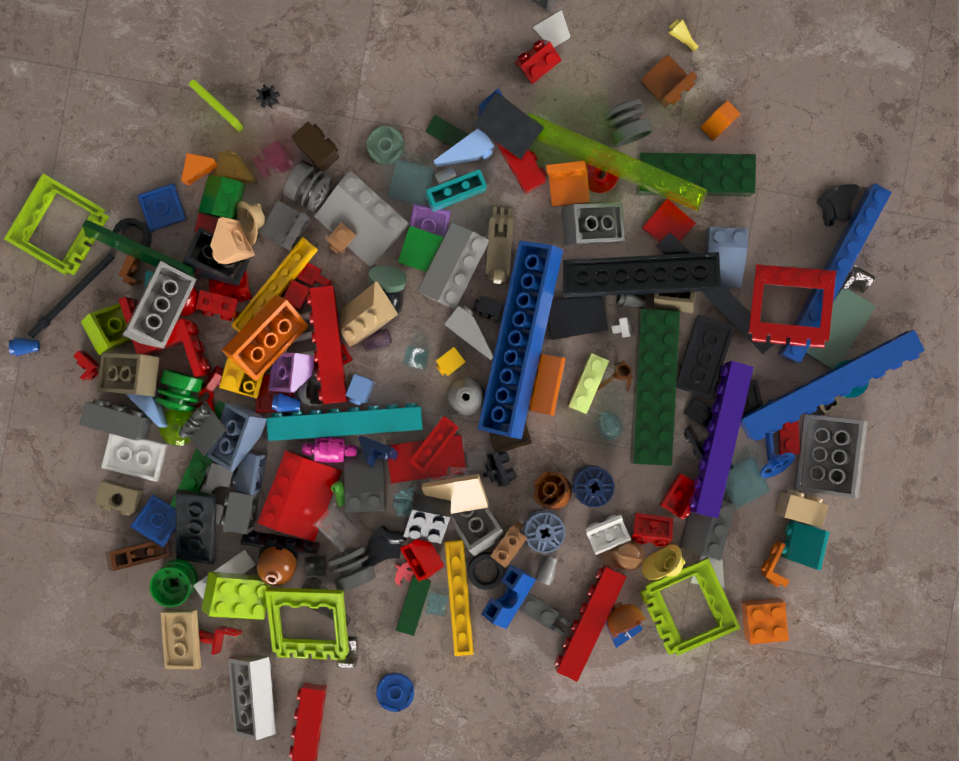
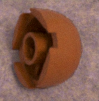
(552, 490)
(276, 566)
(624, 618)

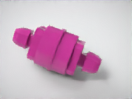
(329, 449)

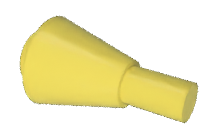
(679, 30)

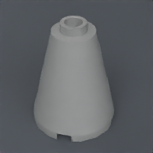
(469, 386)

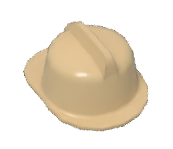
(251, 219)

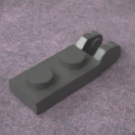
(543, 613)

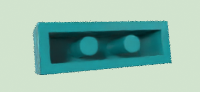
(456, 190)

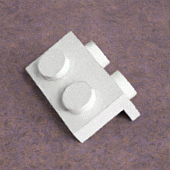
(607, 534)

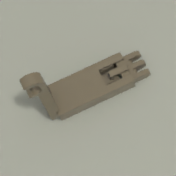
(499, 246)

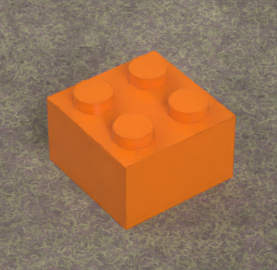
(765, 621)

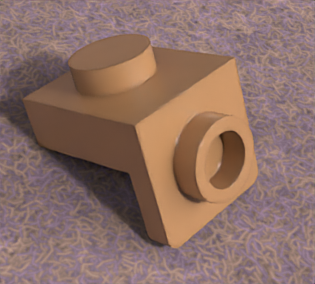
(340, 238)

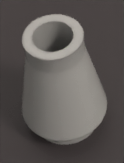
(547, 571)

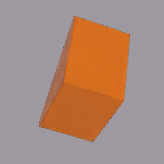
(720, 120)
(196, 167)

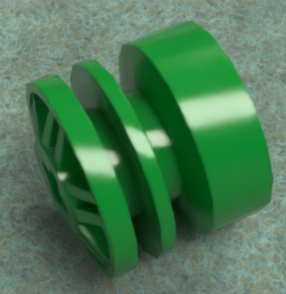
(178, 390)
(166, 590)

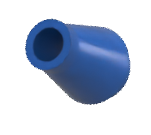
(22, 346)
(285, 403)

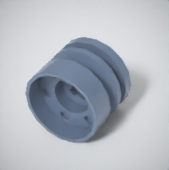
(540, 520)

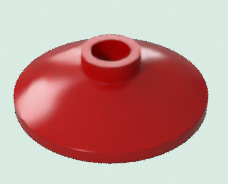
(599, 184)

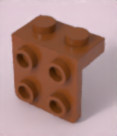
(668, 81)

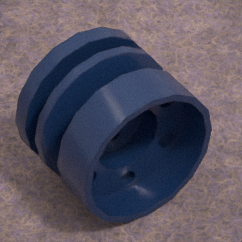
(588, 475)

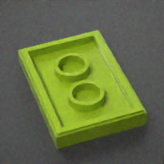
(218, 107)

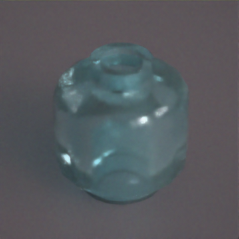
(609, 426)

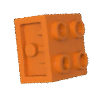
(568, 183)

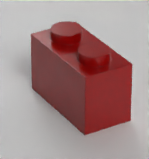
(422, 558)

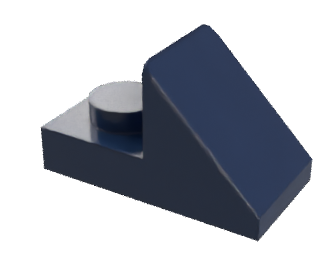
(374, 449)

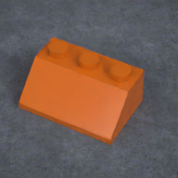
(547, 384)

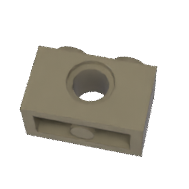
(107, 497)

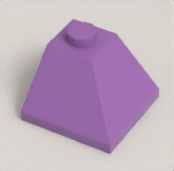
(290, 372)

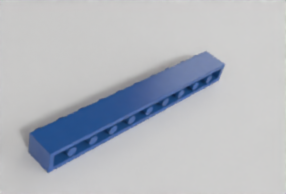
(841, 261)
(832, 384)

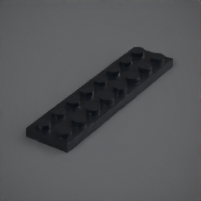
(641, 275)

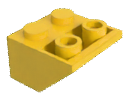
(239, 382)

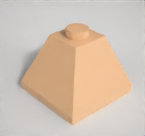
(230, 242)

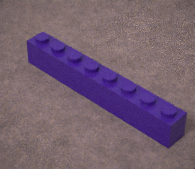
(721, 439)

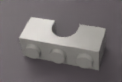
(218, 477)

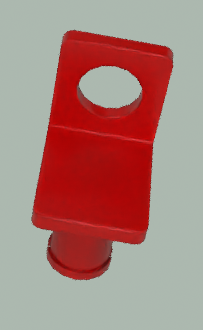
(216, 638)

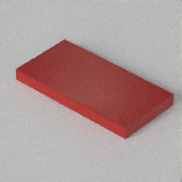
(403, 471)

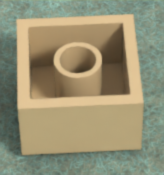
(806, 510)

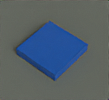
(162, 207)
(156, 521)

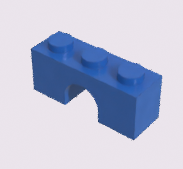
(502, 610)

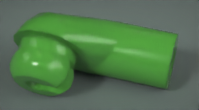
(338, 489)

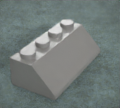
(453, 266)
(159, 306)
(252, 696)

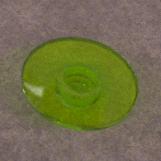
(169, 434)

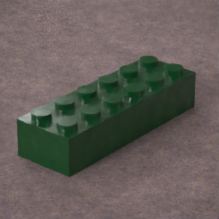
(715, 172)

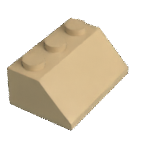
(365, 314)

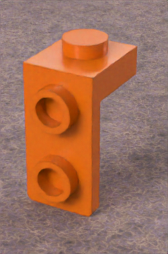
(769, 565)

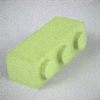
(588, 383)

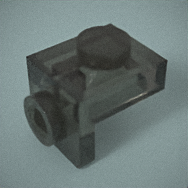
(858, 279)
(352, 656)

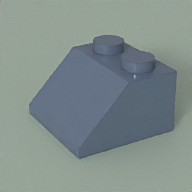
(250, 473)

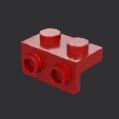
(538, 60)
(238, 292)
(217, 304)
(678, 496)

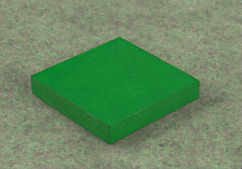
(419, 248)

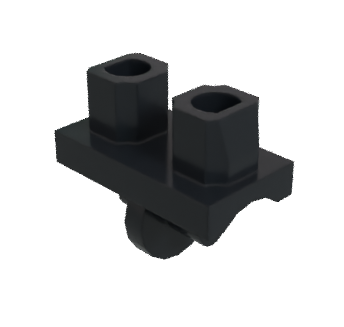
(496, 470)

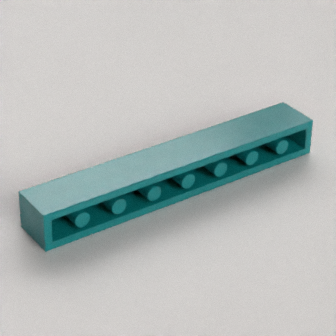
(344, 423)

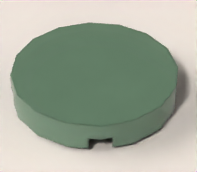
(385, 145)
(388, 277)

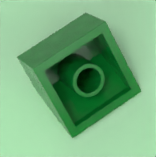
(221, 197)

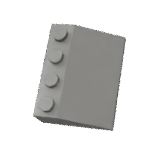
(365, 215)
(831, 456)

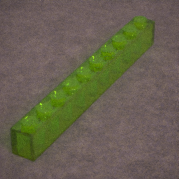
(621, 164)

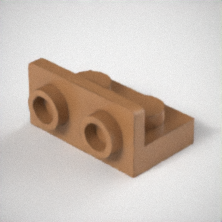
(509, 545)

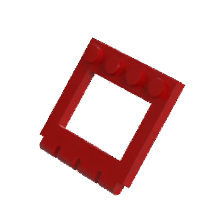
(796, 278)

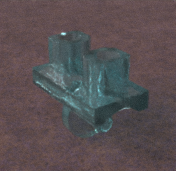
(402, 501)

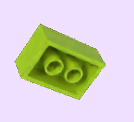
(235, 596)

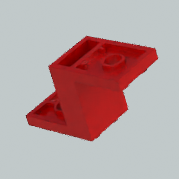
(183, 333)

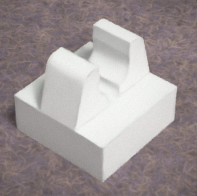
(624, 327)

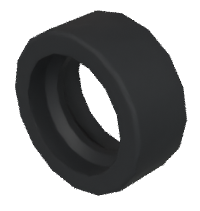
(122, 224)
(480, 584)

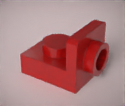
(85, 361)

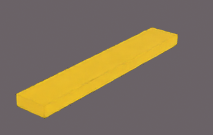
(278, 281)
(459, 597)

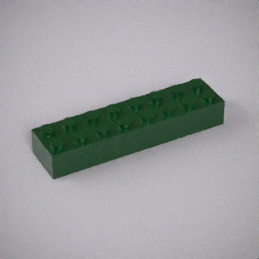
(655, 387)

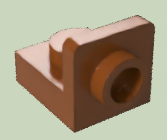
(129, 268)

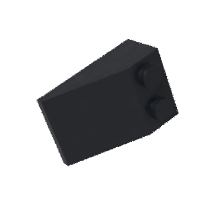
(201, 259)

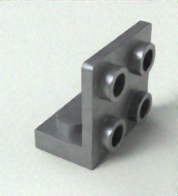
(285, 225)

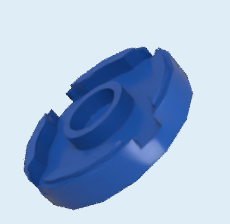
(395, 692)

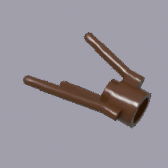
(621, 373)

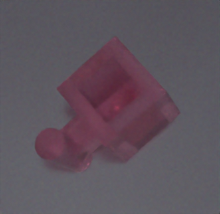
(275, 157)

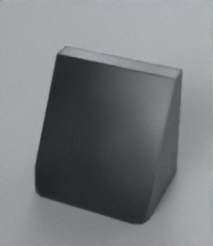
(315, 566)

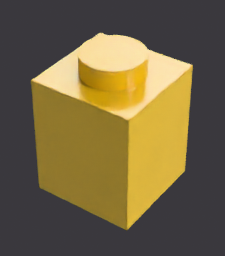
(449, 362)

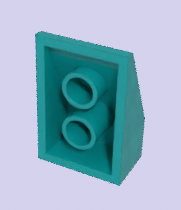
(805, 544)

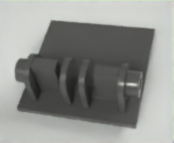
(203, 428)

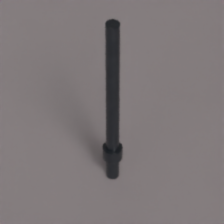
(45, 321)

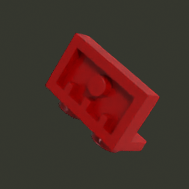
(652, 529)

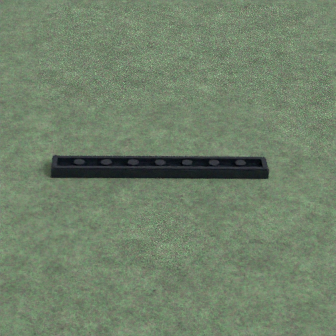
(722, 299)

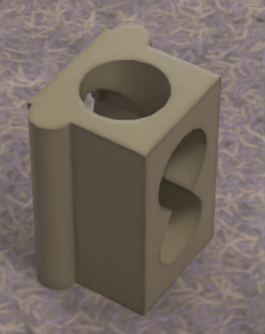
(836, 404)

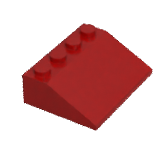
(299, 495)

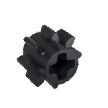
(268, 101)

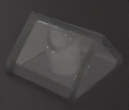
(337, 527)

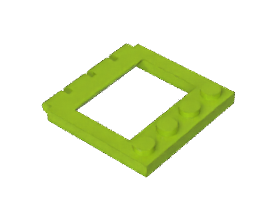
(34, 211)
(714, 596)
(314, 599)

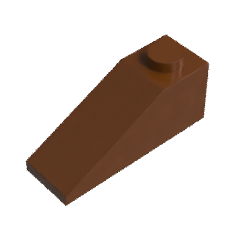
(136, 555)

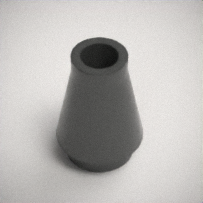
(632, 300)

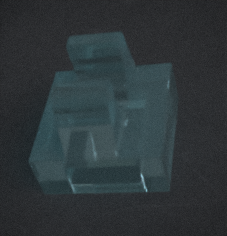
(437, 604)

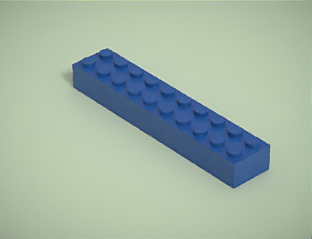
(520, 339)

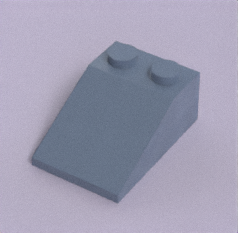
(732, 249)
(242, 432)

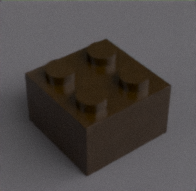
(317, 149)

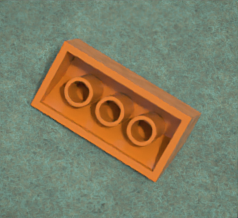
(265, 337)

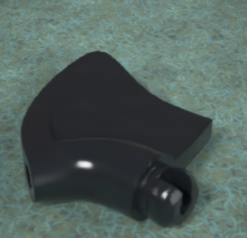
(837, 203)
(384, 545)

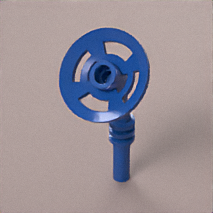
(775, 462)

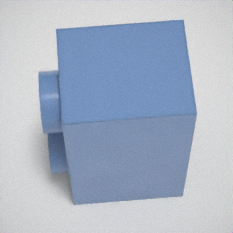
(360, 389)

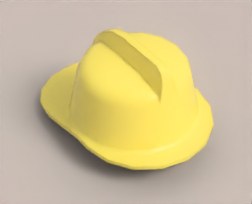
(663, 563)

